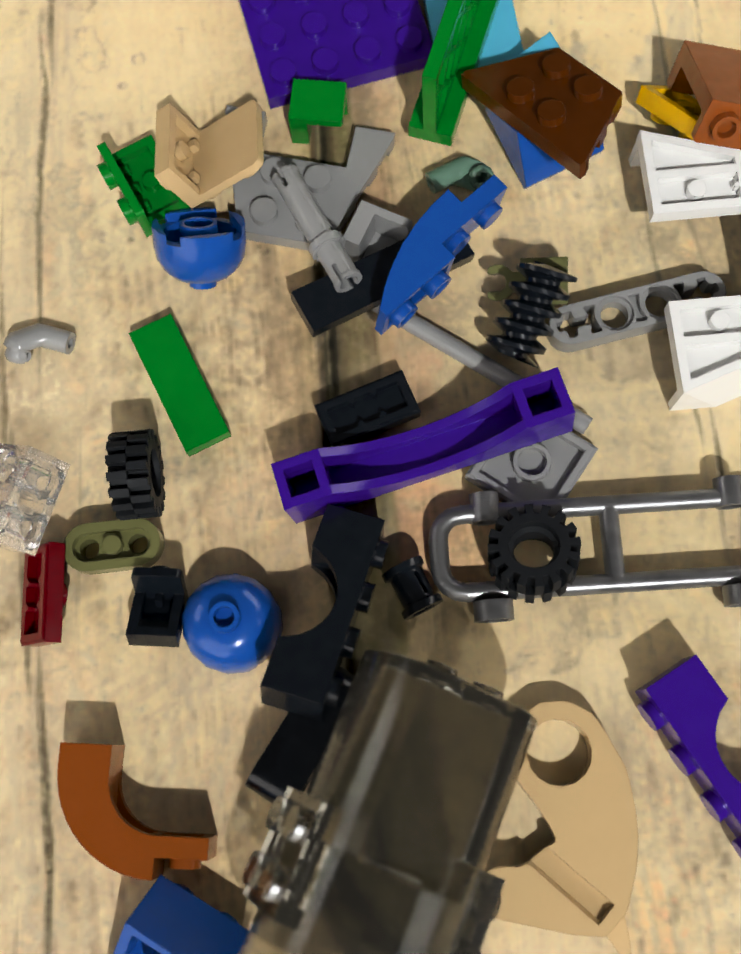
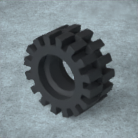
(135, 474)
(539, 527)

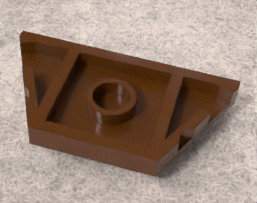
(550, 103)

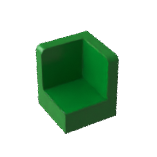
(316, 104)

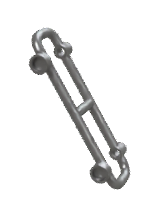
(495, 605)

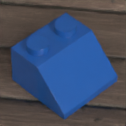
(178, 923)

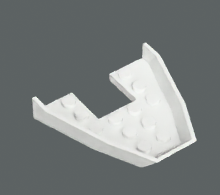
(704, 333)

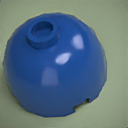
(199, 245)
(231, 623)

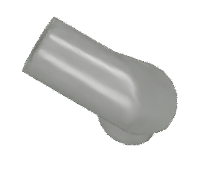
(35, 336)

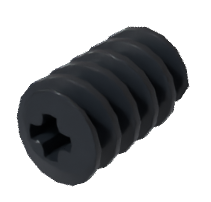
(530, 311)

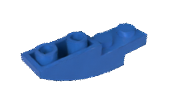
(431, 248)

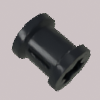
(412, 587)

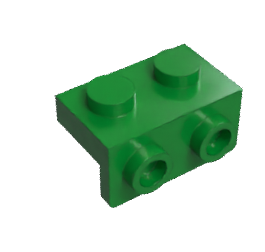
(134, 175)

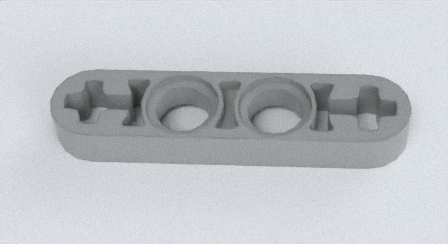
(633, 306)

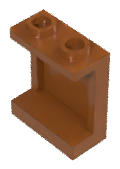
(715, 80)

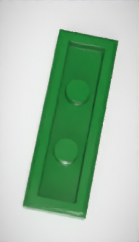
(179, 385)

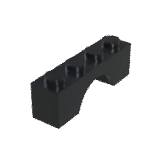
(306, 666)

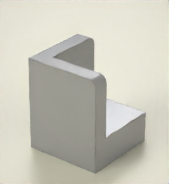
(374, 230)

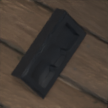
(368, 410)

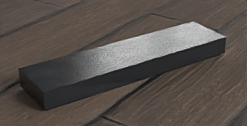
(326, 308)

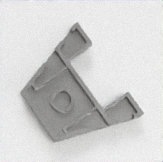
(333, 187)

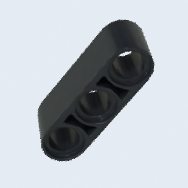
(295, 751)

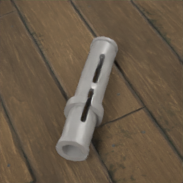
(325, 242)

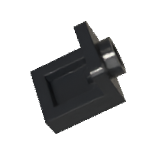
(157, 607)

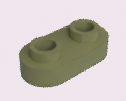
(115, 546)

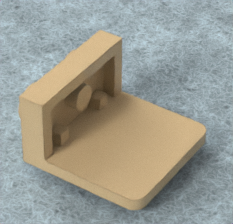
(207, 161)

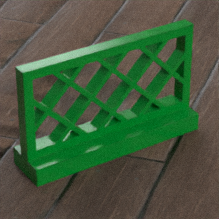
(454, 50)

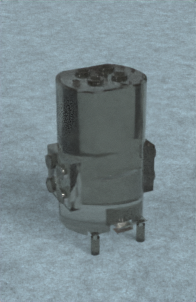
(393, 821)

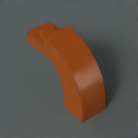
(104, 825)

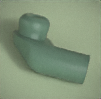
(460, 172)

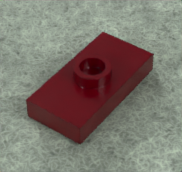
(43, 596)

